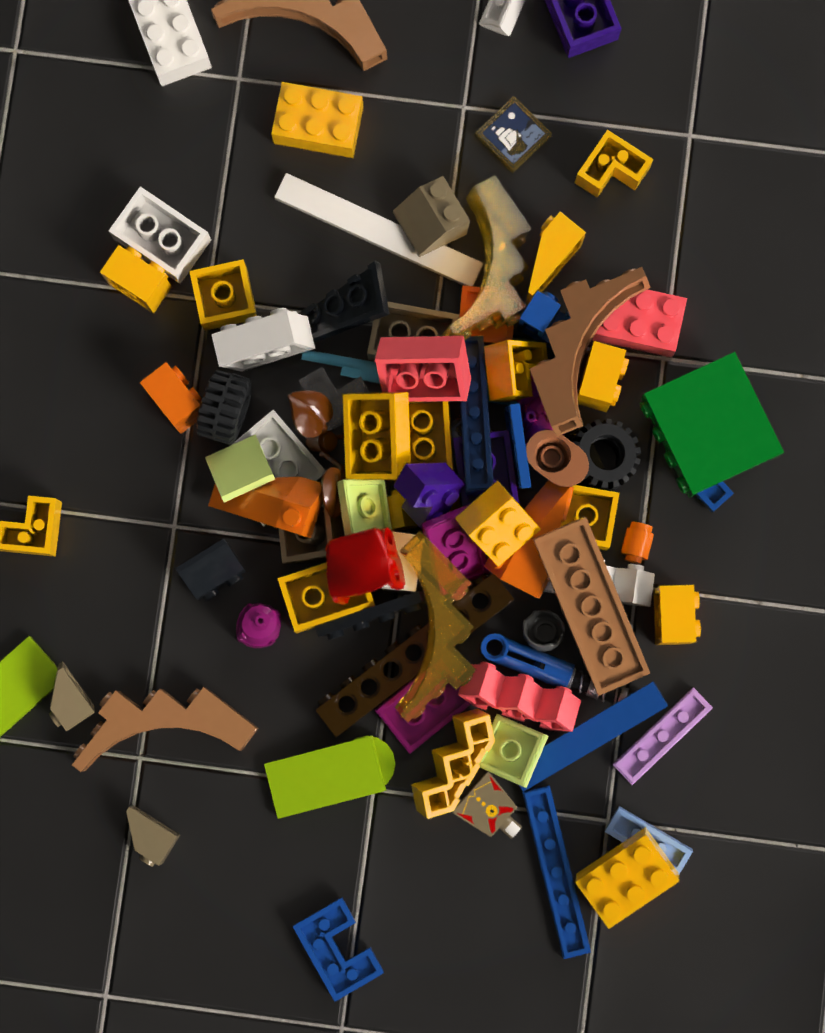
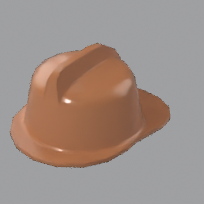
(557, 458)

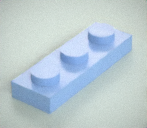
(626, 824)

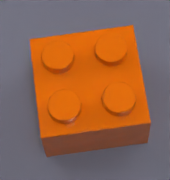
(171, 395)

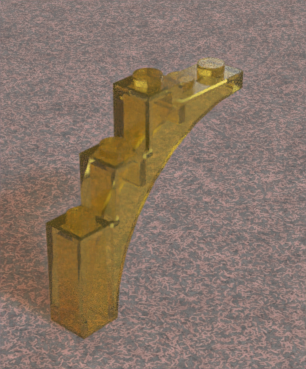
(502, 232)
(447, 626)

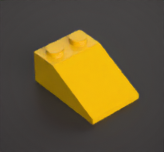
(558, 244)

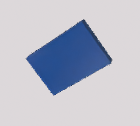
(514, 424)

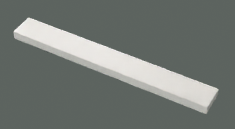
(374, 230)

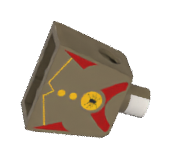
(488, 808)

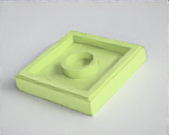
(239, 468)
(363, 505)
(514, 751)

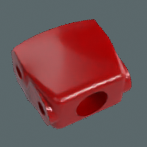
(363, 564)

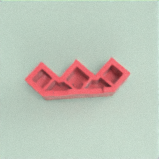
(521, 698)

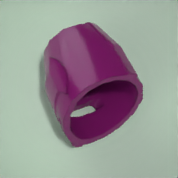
(258, 625)

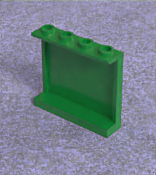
(710, 425)

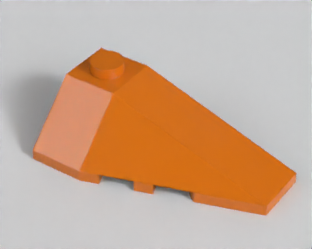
(281, 503)
(525, 567)

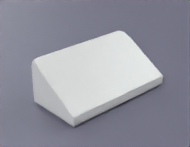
(501, 15)

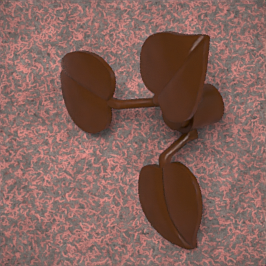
(309, 414)

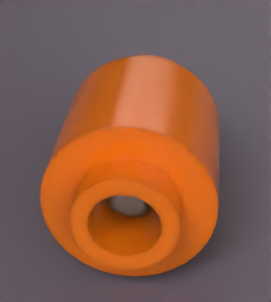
(637, 542)

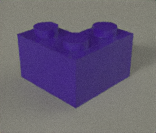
(428, 490)

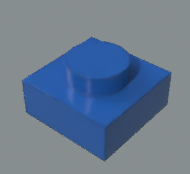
(715, 496)

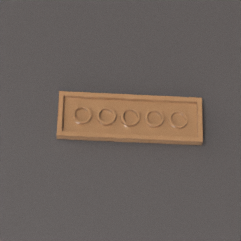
(591, 606)

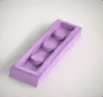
(662, 736)

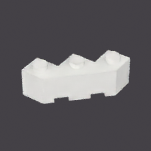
(632, 584)

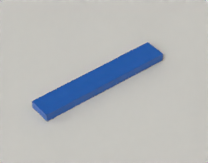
(597, 731)
(556, 872)

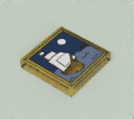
(513, 134)

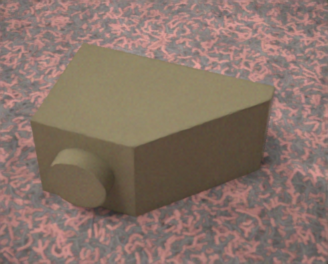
(68, 700)
(150, 837)

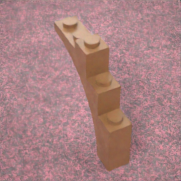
(343, 21)
(569, 339)
(125, 719)

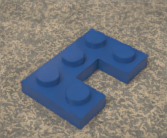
(337, 974)

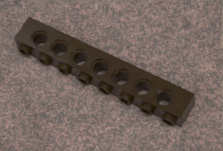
(339, 721)

